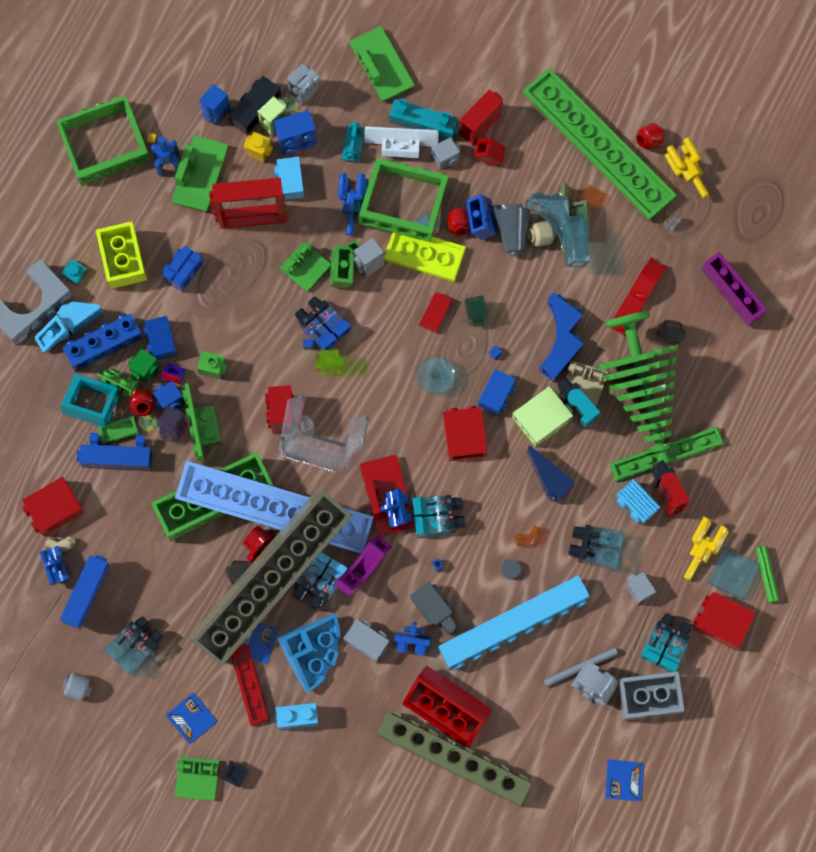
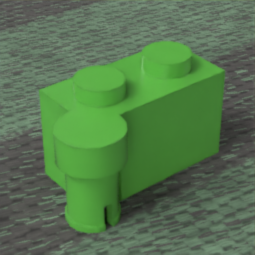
(342, 265)

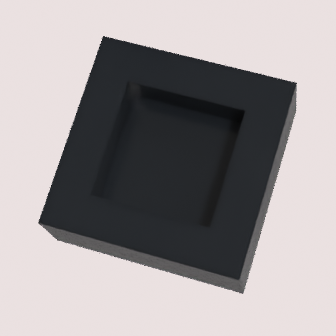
(234, 774)

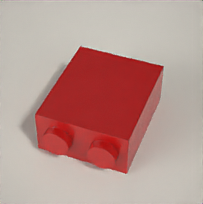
(481, 117)
(464, 433)
(52, 506)
(723, 620)

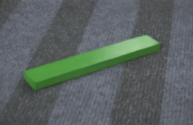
(679, 450)

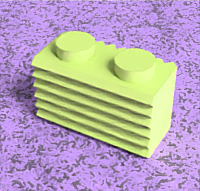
(271, 111)

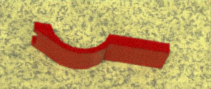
(640, 291)

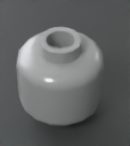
(76, 686)

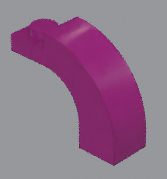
(364, 566)

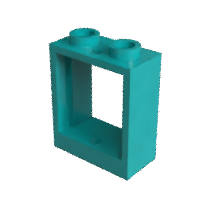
(70, 409)

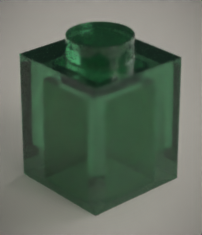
(476, 311)

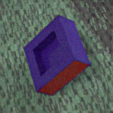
(173, 373)

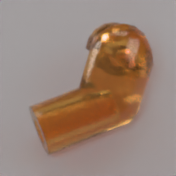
(527, 539)

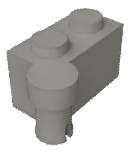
(303, 83)

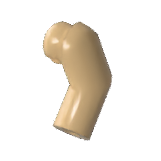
(64, 545)

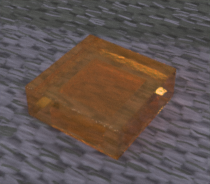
(591, 195)

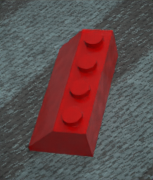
(447, 706)

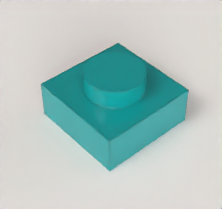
(74, 271)

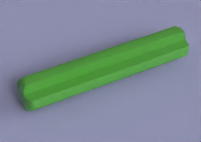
(767, 574)

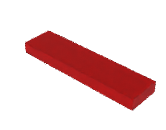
(250, 686)

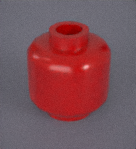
(650, 136)
(458, 222)
(142, 402)

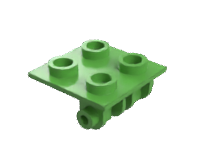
(305, 266)
(114, 377)
(196, 778)

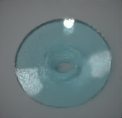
(436, 366)

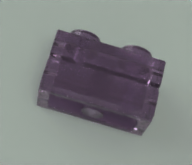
(171, 424)

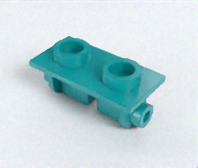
(353, 142)

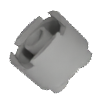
(595, 684)

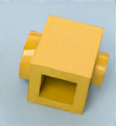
(258, 146)

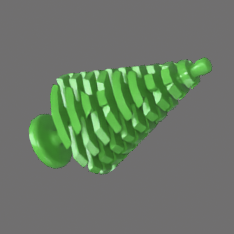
(643, 381)

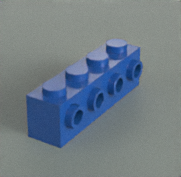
(102, 342)

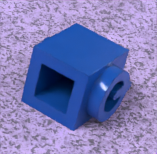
(168, 396)

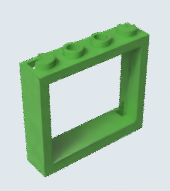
(115, 164)
(398, 225)

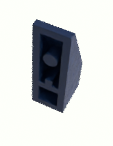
(552, 479)

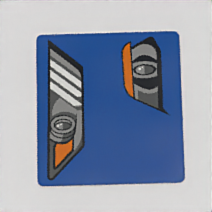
(261, 642)
(191, 718)
(624, 780)

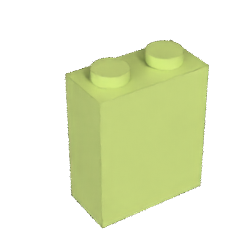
(542, 416)

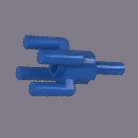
(165, 154)
(351, 198)

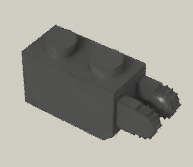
(433, 608)

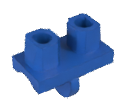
(395, 508)
(54, 565)
(403, 639)

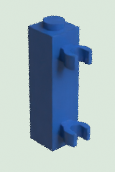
(115, 456)
(85, 591)

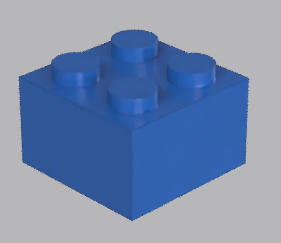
(295, 132)

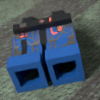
(322, 324)

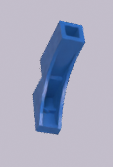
(566, 345)

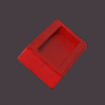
(435, 312)

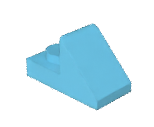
(52, 334)

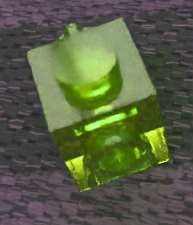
(329, 362)

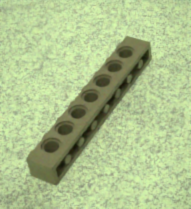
(387, 732)

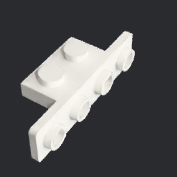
(400, 141)

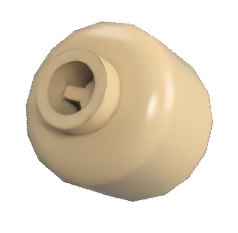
(541, 234)

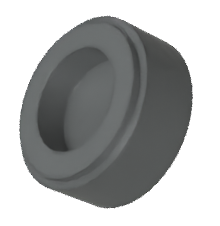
(510, 569)

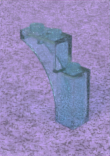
(570, 230)

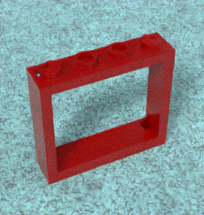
(248, 191)

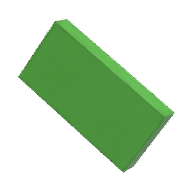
(118, 430)

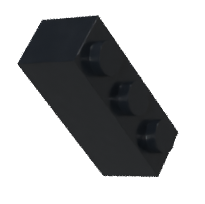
(245, 114)

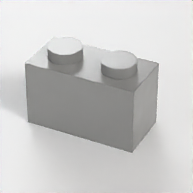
(368, 258)
(366, 640)

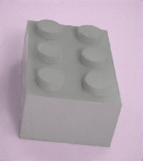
(650, 696)

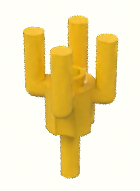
(688, 165)
(704, 545)

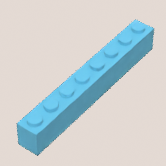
(514, 622)

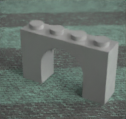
(54, 295)

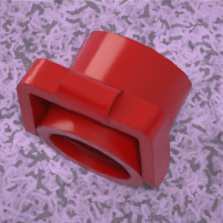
(256, 542)

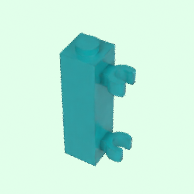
(418, 117)

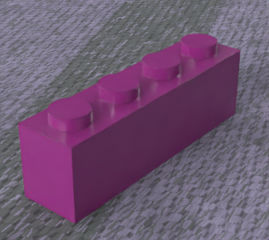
(734, 289)

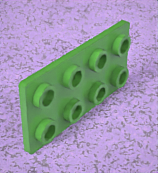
(381, 64)
(197, 172)
(205, 425)

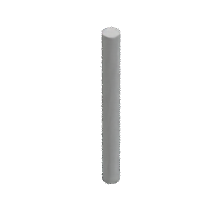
(576, 669)

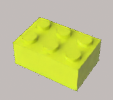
(121, 255)

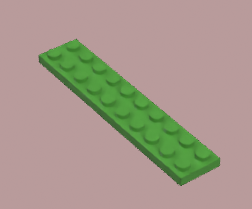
(599, 144)

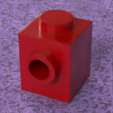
(489, 151)

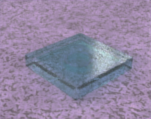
(733, 573)

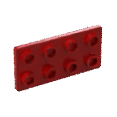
(382, 477)

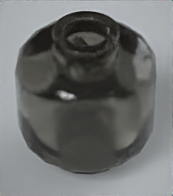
(671, 332)
(236, 570)

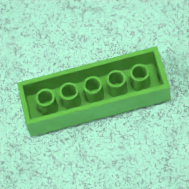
(183, 517)

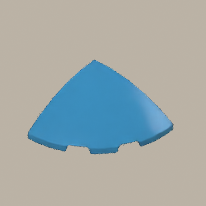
(312, 650)

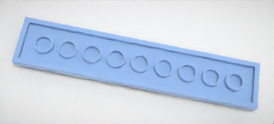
(259, 502)

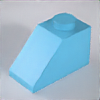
(78, 315)

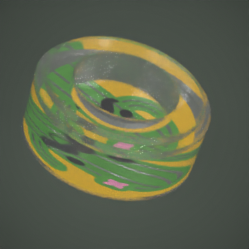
(291, 103)
(675, 221)
(148, 423)

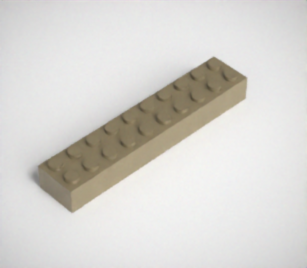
(270, 576)

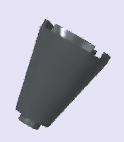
(513, 227)

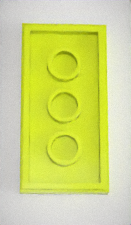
(433, 258)

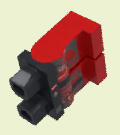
(669, 488)

